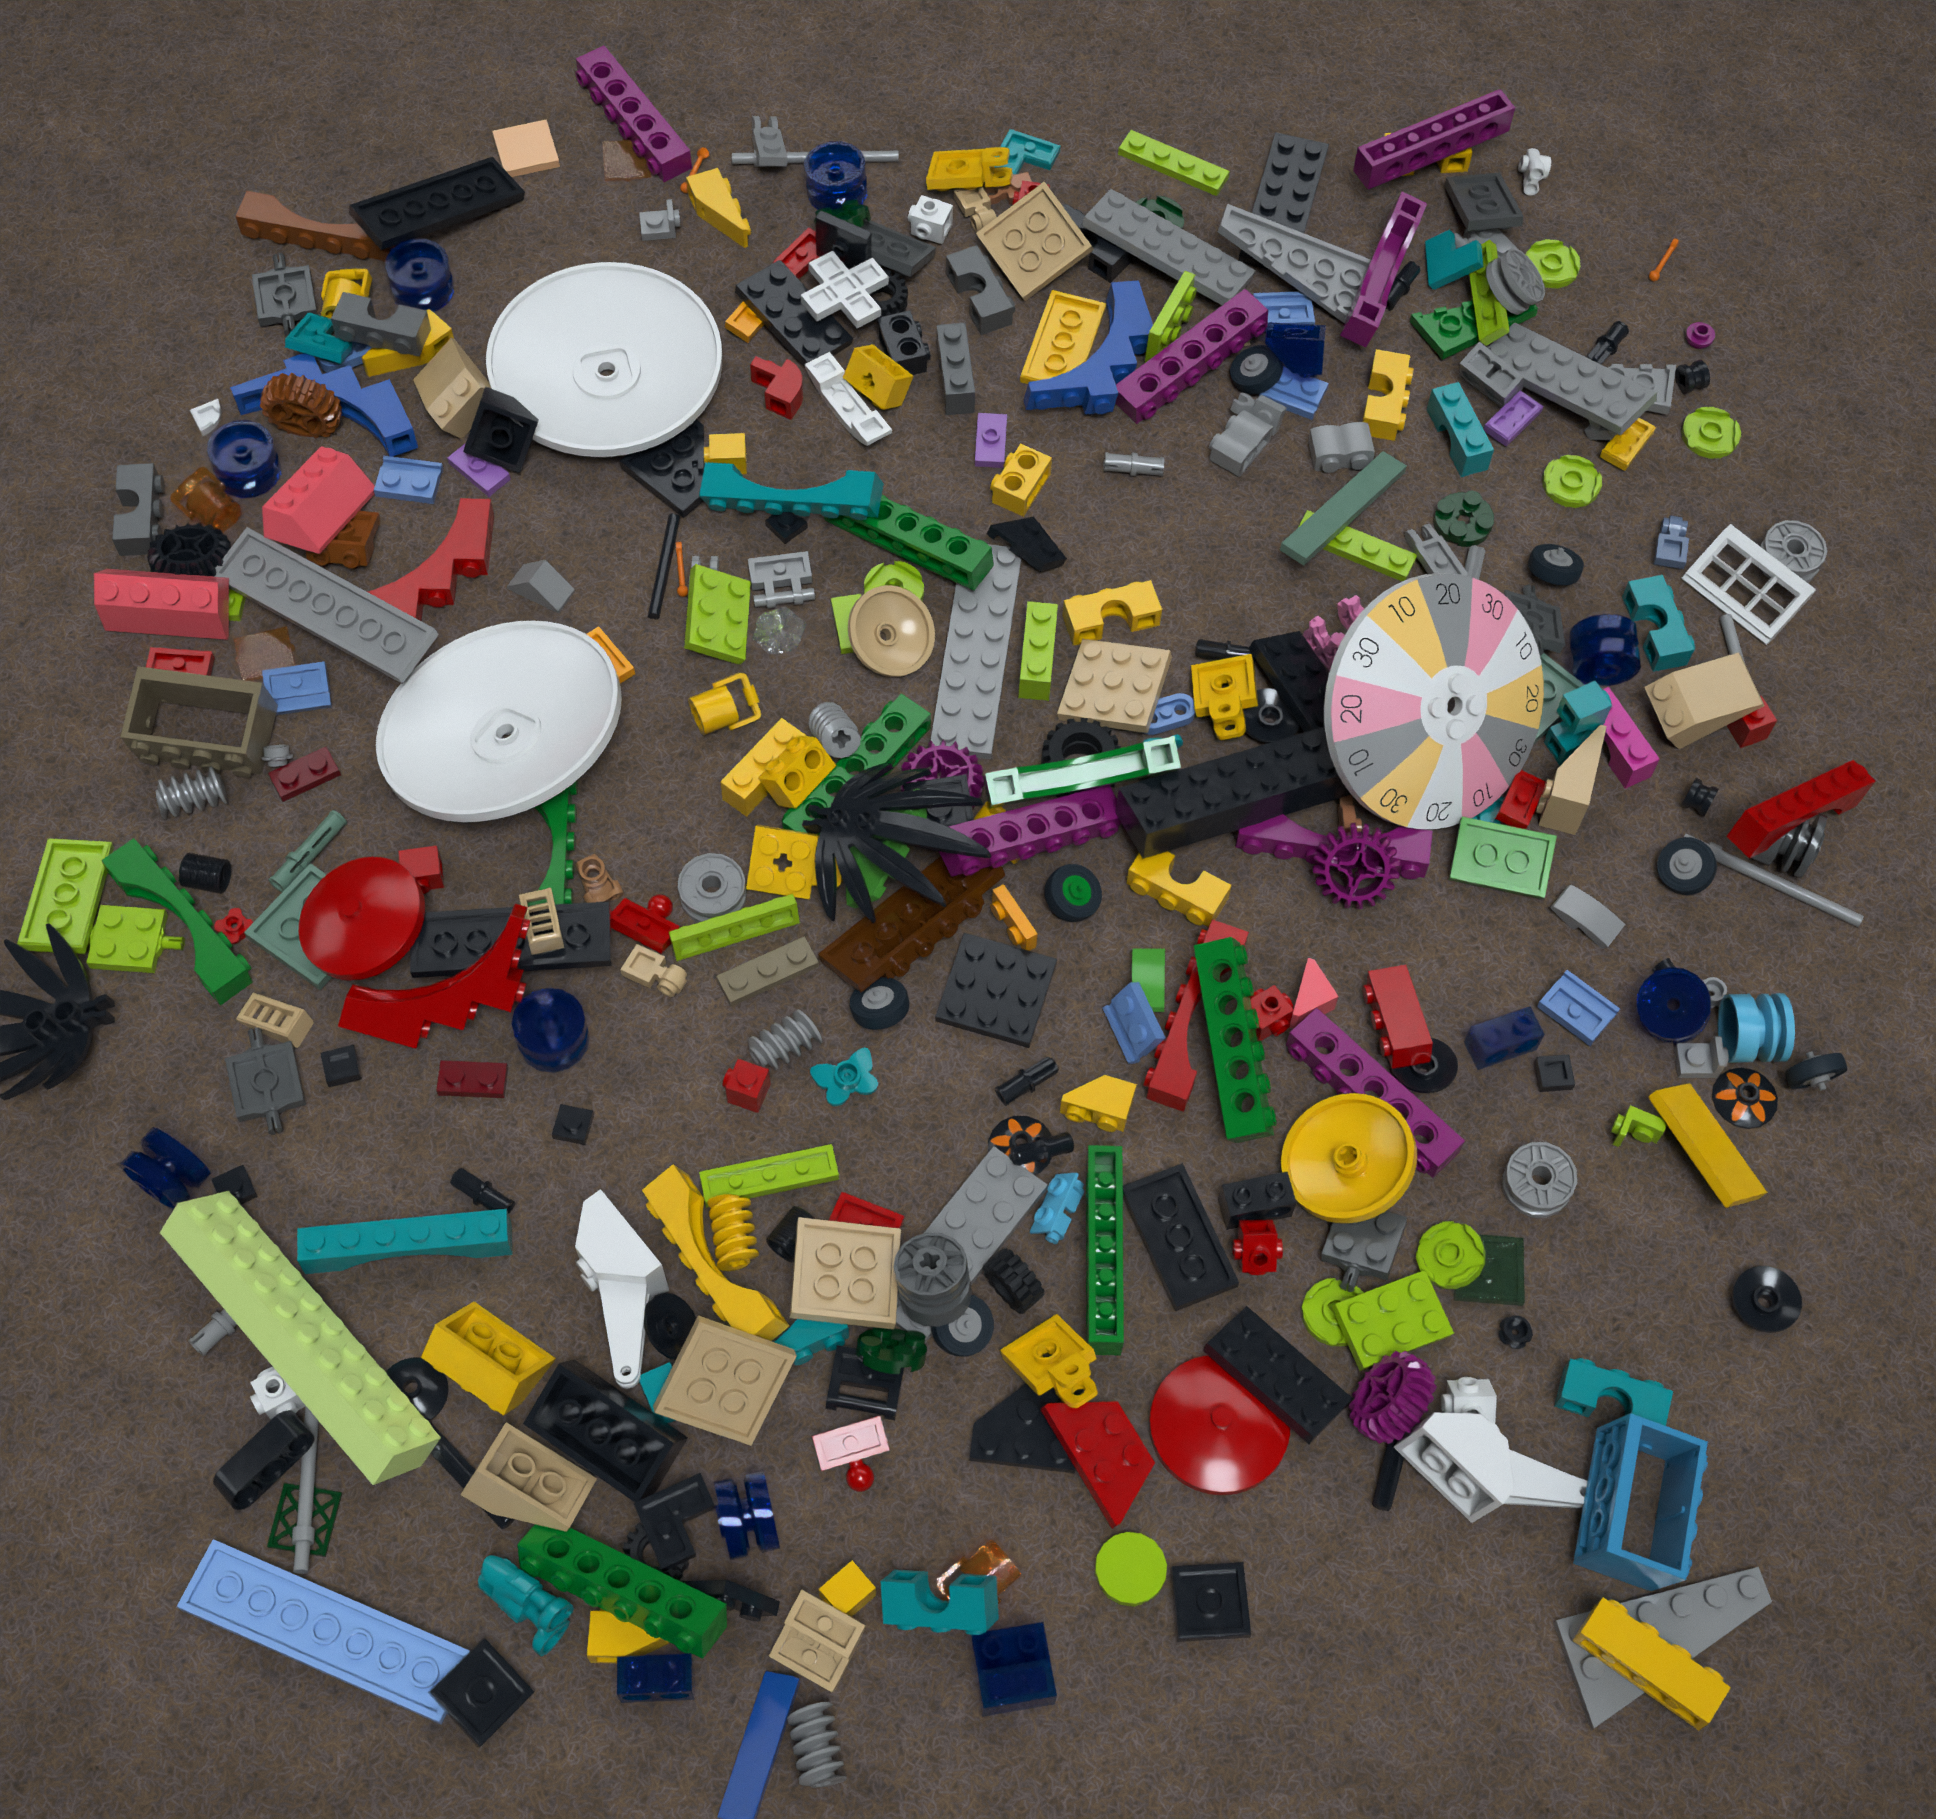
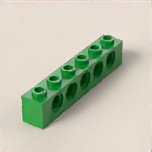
(923, 542)
(893, 746)
(1211, 961)
(1104, 1250)
(624, 1588)

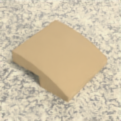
(817, 1641)

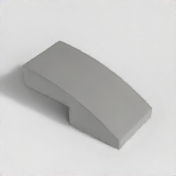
(1588, 914)

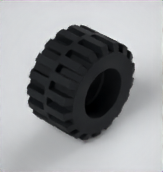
(1077, 739)

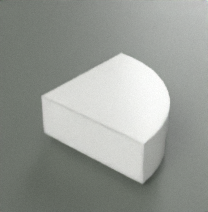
(207, 416)

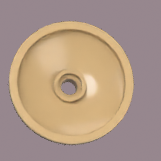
(906, 626)

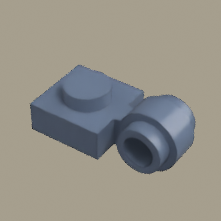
(1671, 543)

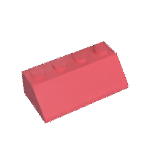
(317, 501)
(162, 603)

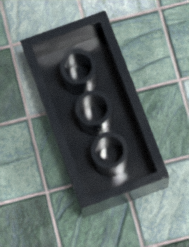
(605, 1430)

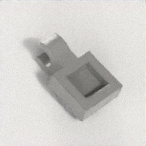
(1262, 408)

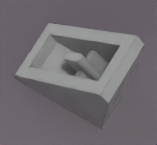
(542, 585)

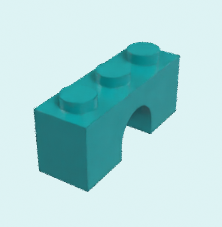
(1469, 443)
(1653, 601)
(1581, 714)
(1585, 1383)
(912, 1604)

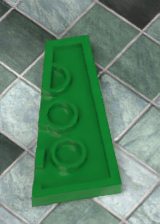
(1456, 328)

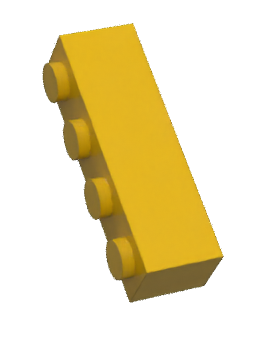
(1652, 1663)

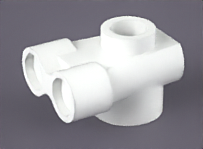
(1534, 169)

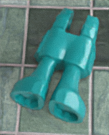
(523, 1598)

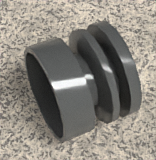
(1799, 844)
(933, 1279)

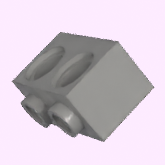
(1491, 375)

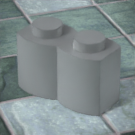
(1240, 442)
(1341, 446)

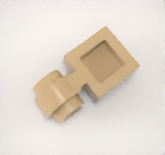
(977, 203)
(647, 966)

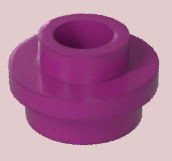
(1699, 340)

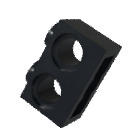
(902, 341)
(1257, 1199)

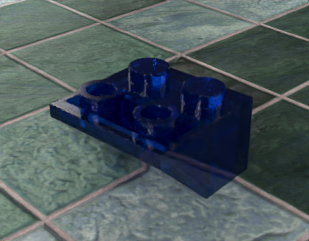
(1013, 1669)

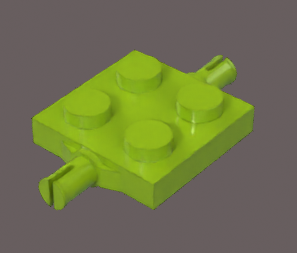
(130, 939)

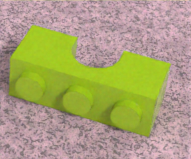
(1038, 651)

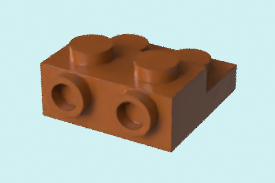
(353, 543)

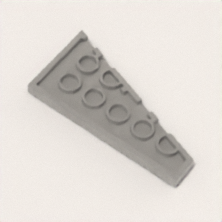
(1307, 263)
(1684, 1616)

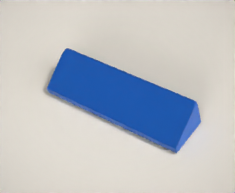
(759, 1747)

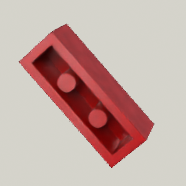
(1397, 1017)

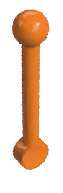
(702, 154)
(1654, 275)
(682, 590)

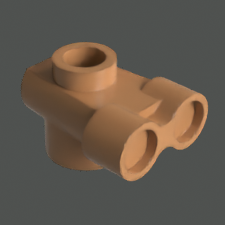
(601, 887)

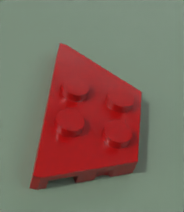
(1103, 1452)

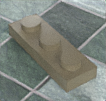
(767, 971)

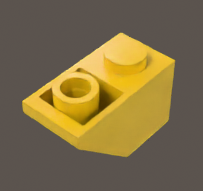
(1101, 1101)

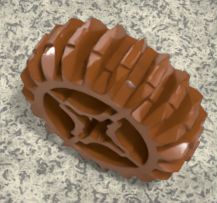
(301, 406)

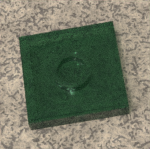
(1501, 1276)

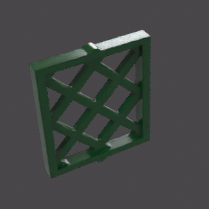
(329, 1525)

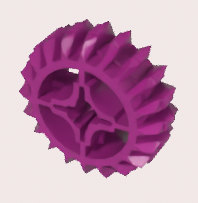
(947, 762)
(1368, 870)
(1392, 1397)

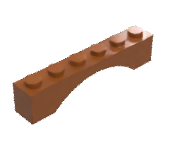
(267, 218)

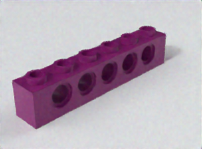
(633, 114)
(1433, 139)
(1195, 343)
(1053, 824)
(1369, 1075)

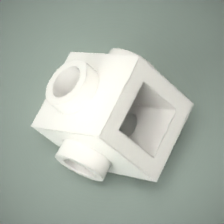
(931, 219)
(274, 1394)
(1470, 1397)

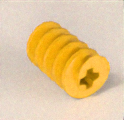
(731, 1231)

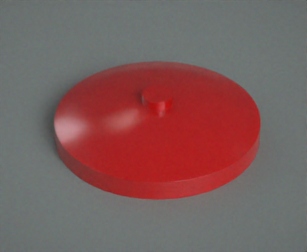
(361, 918)
(1214, 1430)

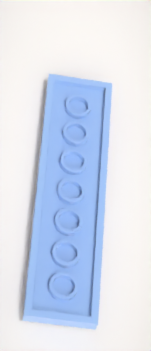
(320, 1628)

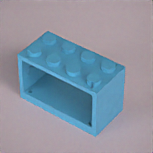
(1609, 1496)

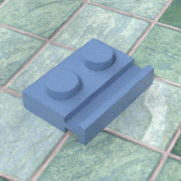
(1287, 307)
(1297, 393)
(408, 479)
(299, 687)
(1578, 1007)
(1134, 1022)

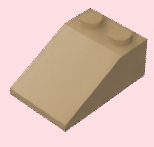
(451, 389)
(1703, 698)
(1570, 791)
(528, 1482)

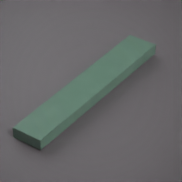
(1343, 508)

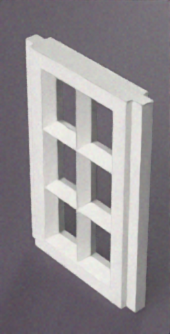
(1767, 563)

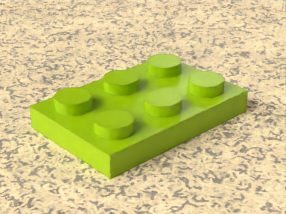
(1175, 312)
(717, 614)
(1392, 1319)

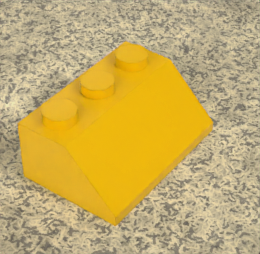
(486, 1357)

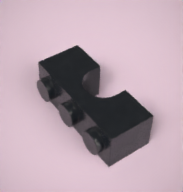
(1107, 258)

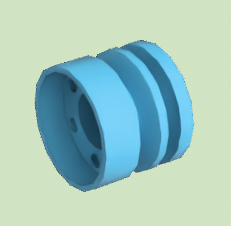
(1756, 1027)

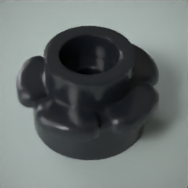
(1515, 1323)

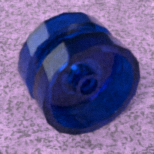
(835, 175)
(420, 275)
(244, 458)
(1605, 649)
(1679, 1024)
(550, 1030)
(165, 1168)
(745, 1515)

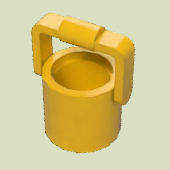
(340, 281)
(716, 707)

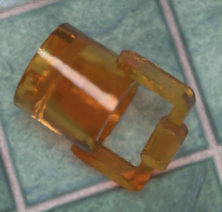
(207, 501)
(986, 1561)

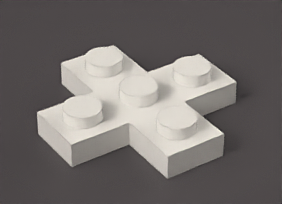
(844, 289)

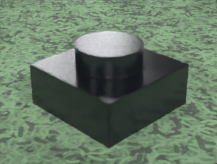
(786, 525)
(341, 1066)
(1554, 1073)
(572, 1124)
(237, 1183)

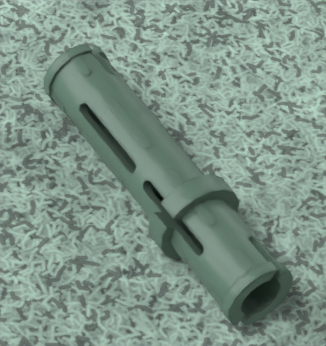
(331, 825)

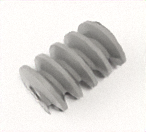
(834, 730)
(190, 792)
(783, 1039)
(815, 1746)

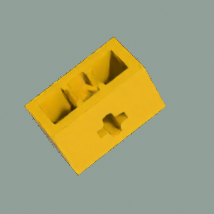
(877, 377)

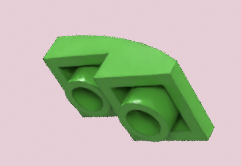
(1149, 971)

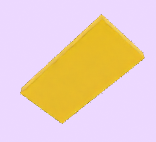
(1063, 336)
(1707, 1145)

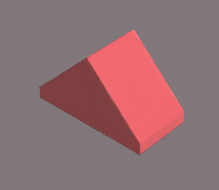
(1313, 993)

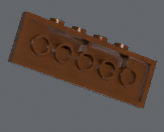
(907, 926)

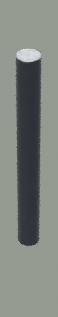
(664, 566)

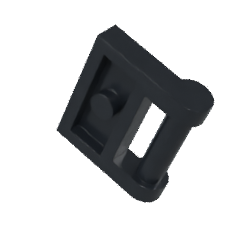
(851, 1371)

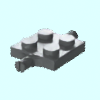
(284, 294)
(1541, 618)
(265, 1081)
(1365, 1247)

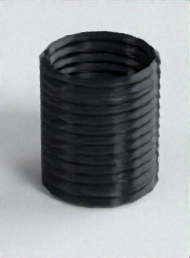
(204, 873)
(784, 1235)

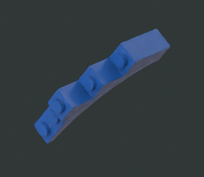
(1094, 381)
(372, 407)

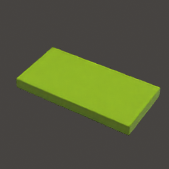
(66, 894)

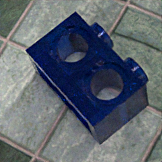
(1504, 1038)
(655, 1678)

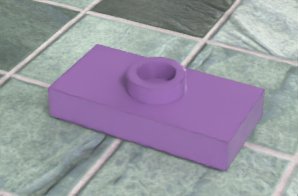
(1513, 418)
(990, 440)
(483, 474)

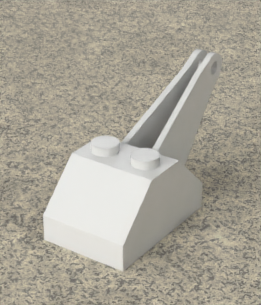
(625, 1275)
(1478, 1471)

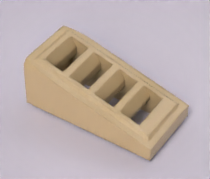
(546, 941)
(293, 1027)

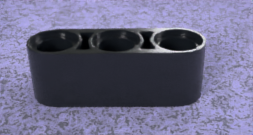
(263, 1460)

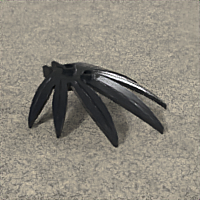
(867, 823)
(49, 1030)

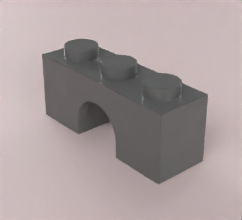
(972, 271)
(402, 332)
(956, 368)
(139, 487)

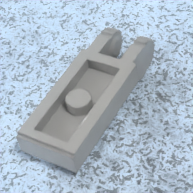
(768, 143)
(1434, 552)

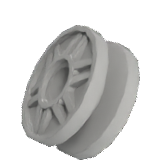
(1515, 281)
(1796, 547)
(706, 872)
(1550, 1164)

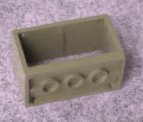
(203, 691)

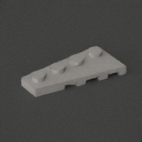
(1656, 379)

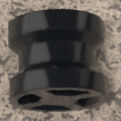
(1692, 376)
(1700, 797)

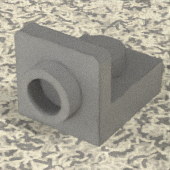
(659, 223)
(1701, 1059)

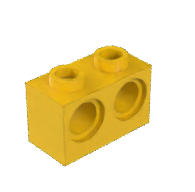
(1021, 479)
(800, 775)

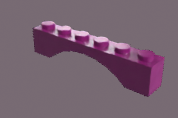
(1382, 269)
(1289, 840)

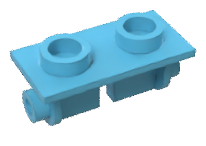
(1062, 1194)

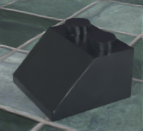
(496, 435)

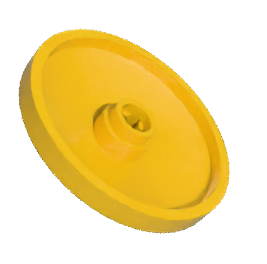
(1349, 1158)

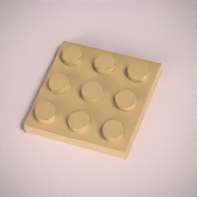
(1034, 241)
(1115, 685)
(845, 1273)
(724, 1380)

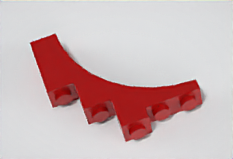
(461, 553)
(408, 1013)

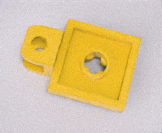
(969, 169)
(1226, 703)
(800, 849)
(1064, 1370)

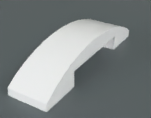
(844, 400)

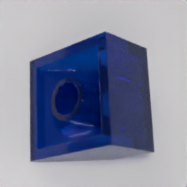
(1298, 346)

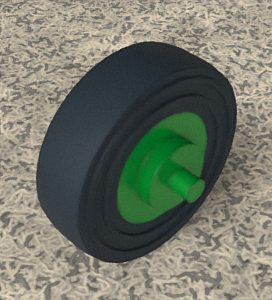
(1073, 893)

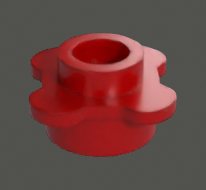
(234, 917)

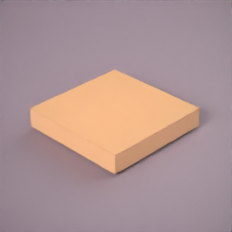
(526, 148)

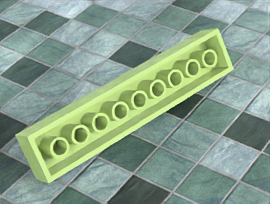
(300, 1336)

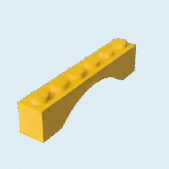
(680, 1207)

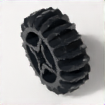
(188, 550)

